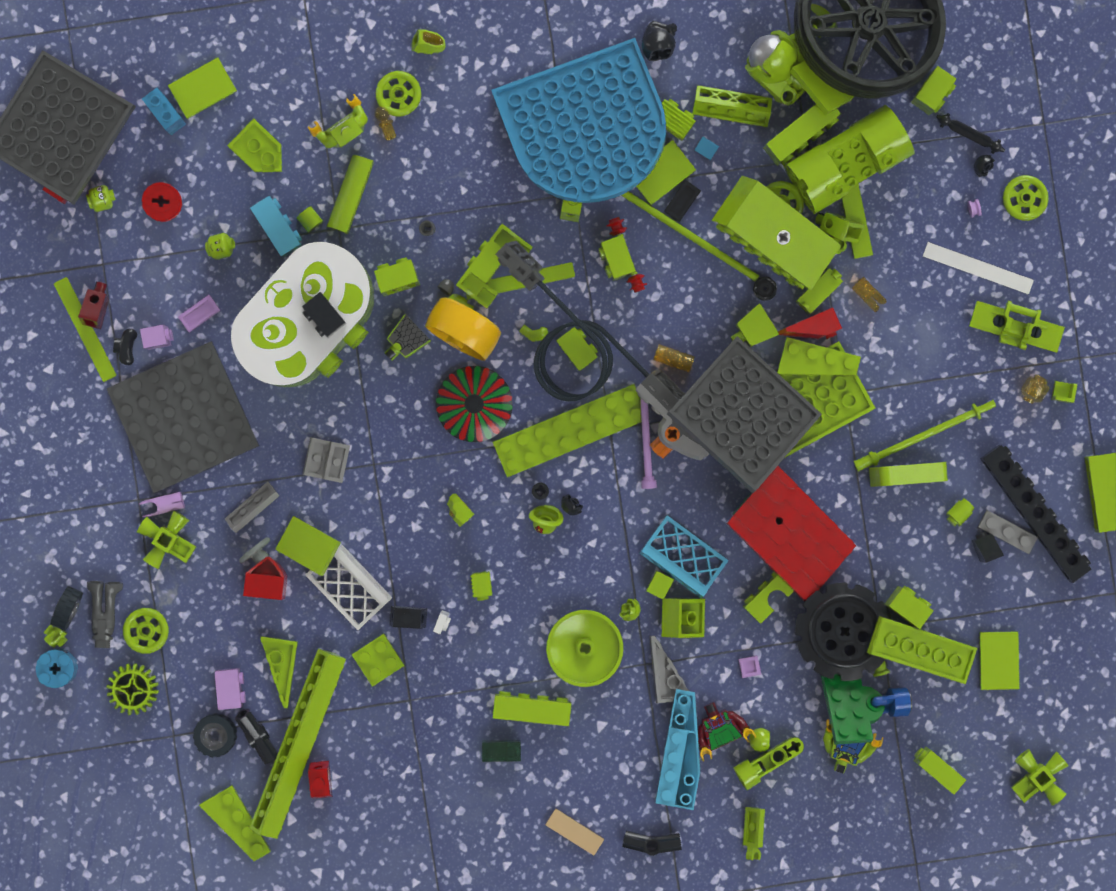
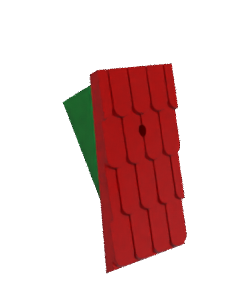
(804, 544)

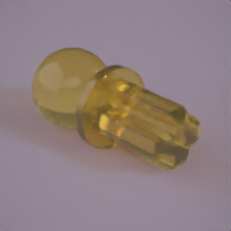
(382, 114)

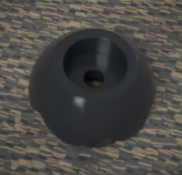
(983, 165)
(769, 284)
(571, 505)

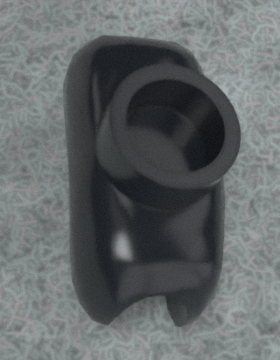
(125, 346)

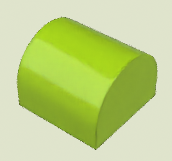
(309, 219)

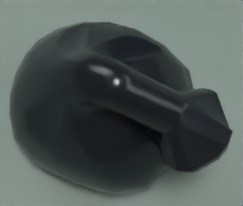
(658, 41)

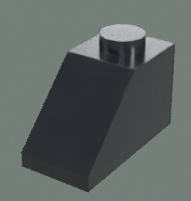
(986, 547)

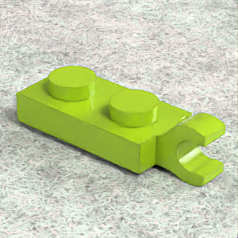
(753, 832)

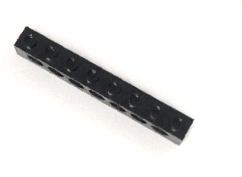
(1081, 564)

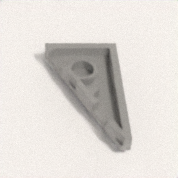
(664, 674)

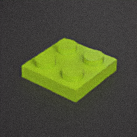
(378, 660)

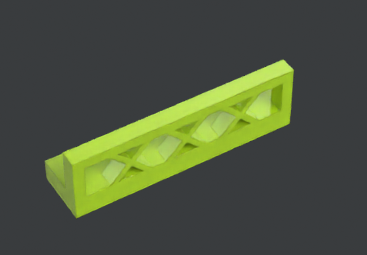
(732, 109)

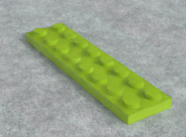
(569, 430)

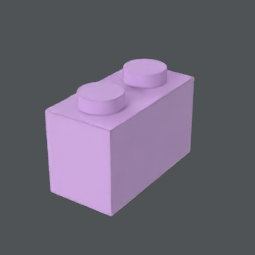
(156, 337)
(229, 688)

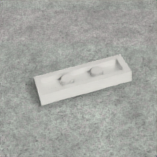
(442, 622)

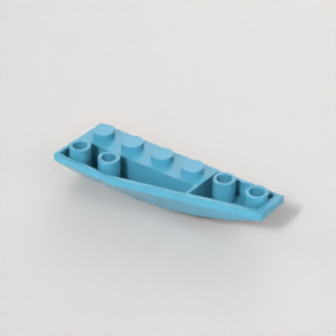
(680, 759)

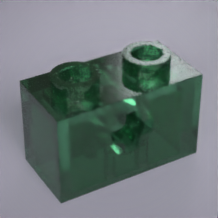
(501, 750)

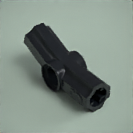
(256, 736)
(639, 842)

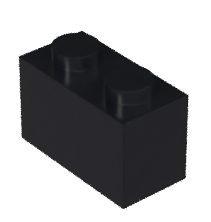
(324, 315)

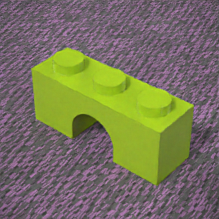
(758, 605)

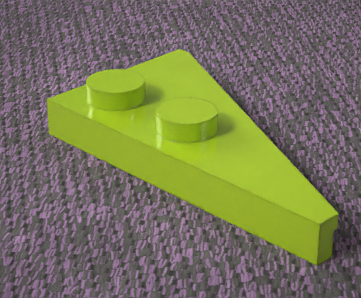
(281, 659)

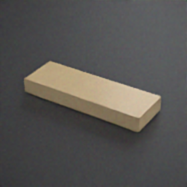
(574, 831)

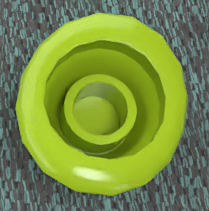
(546, 518)

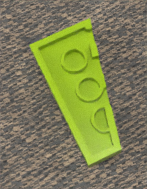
(811, 359)
(234, 819)

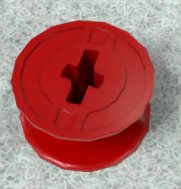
(156, 192)

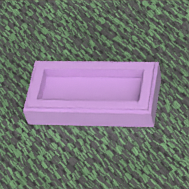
(199, 313)

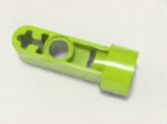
(751, 772)

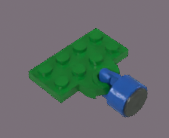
(856, 707)

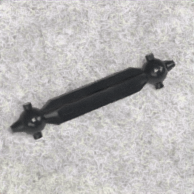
(970, 133)

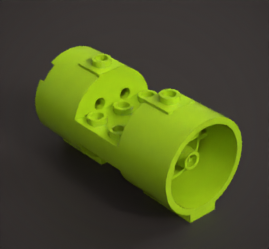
(849, 158)

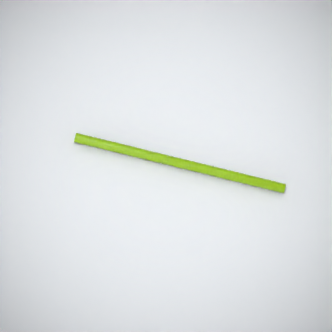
(691, 236)

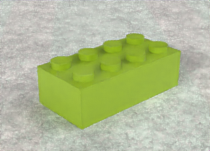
(797, 134)

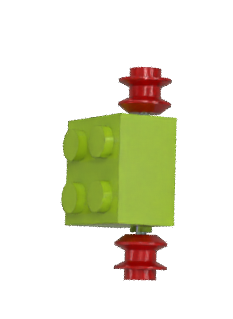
(618, 257)

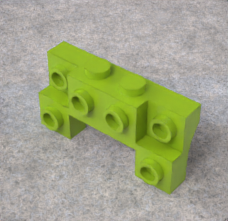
(485, 265)

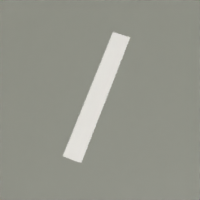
(978, 268)

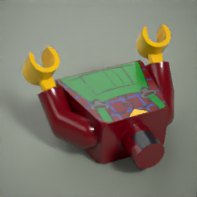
(720, 729)

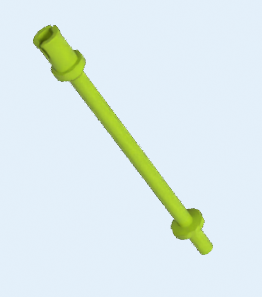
(873, 457)

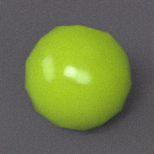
(762, 740)

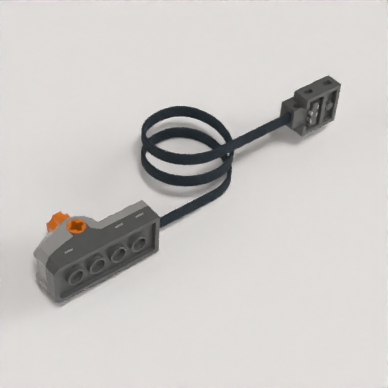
(654, 390)

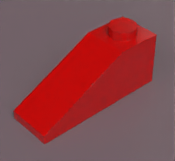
(815, 327)

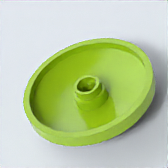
(584, 648)

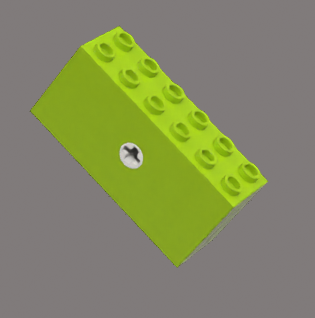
(775, 233)

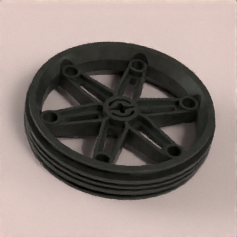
(860, 87)

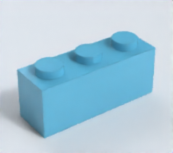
(277, 226)

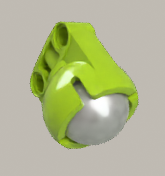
(771, 63)

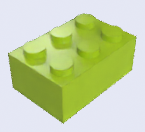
(396, 277)

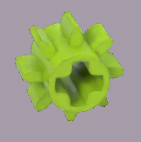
(55, 636)

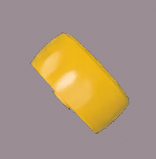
(463, 328)

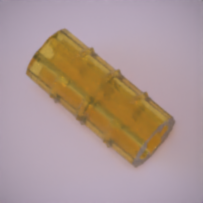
(673, 358)

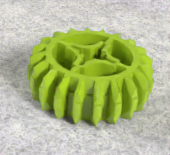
(133, 681)

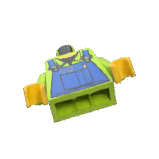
(848, 753)

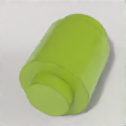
(960, 512)

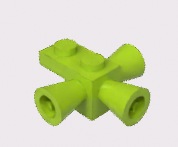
(166, 540)
(1039, 777)

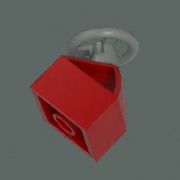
(267, 577)

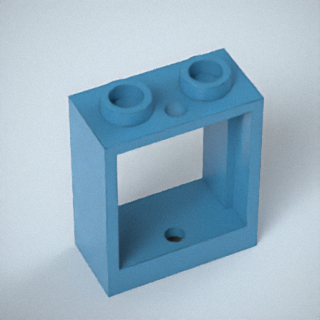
(164, 111)

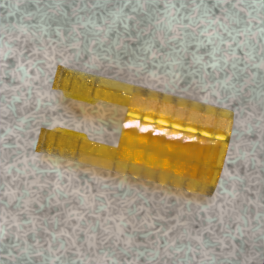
(865, 291)

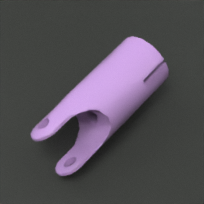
(166, 503)

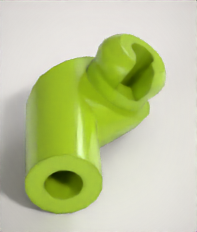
(534, 335)

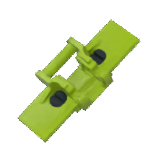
(1013, 332)

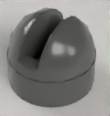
(429, 224)
(446, 286)

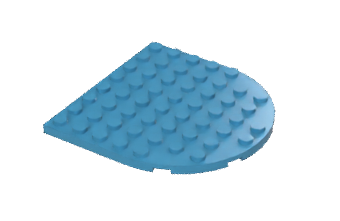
(586, 124)

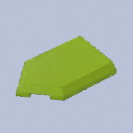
(258, 148)

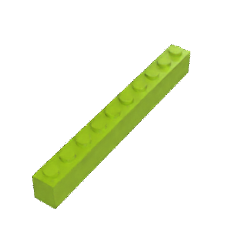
(297, 744)

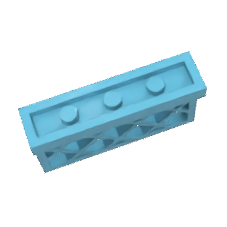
(678, 572)

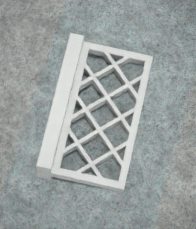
(364, 579)

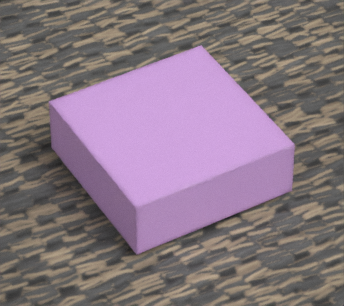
(749, 666)

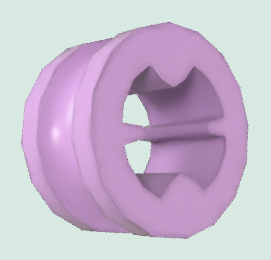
(974, 208)

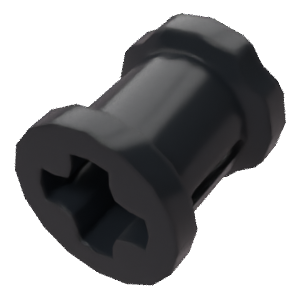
(535, 494)

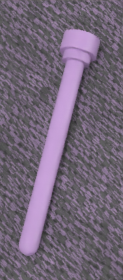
(648, 480)

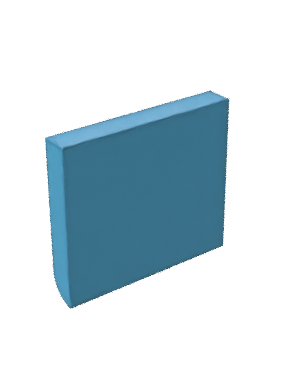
(706, 148)

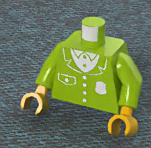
(343, 130)

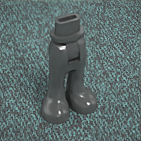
(103, 623)

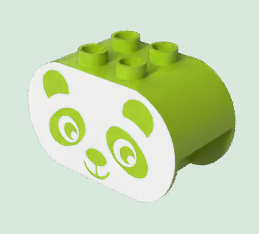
(278, 340)

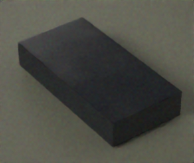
(682, 201)

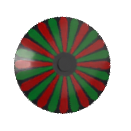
(474, 404)

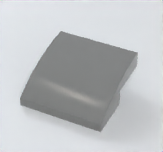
(326, 460)

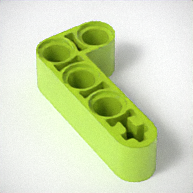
(908, 474)

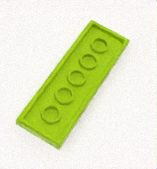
(922, 650)

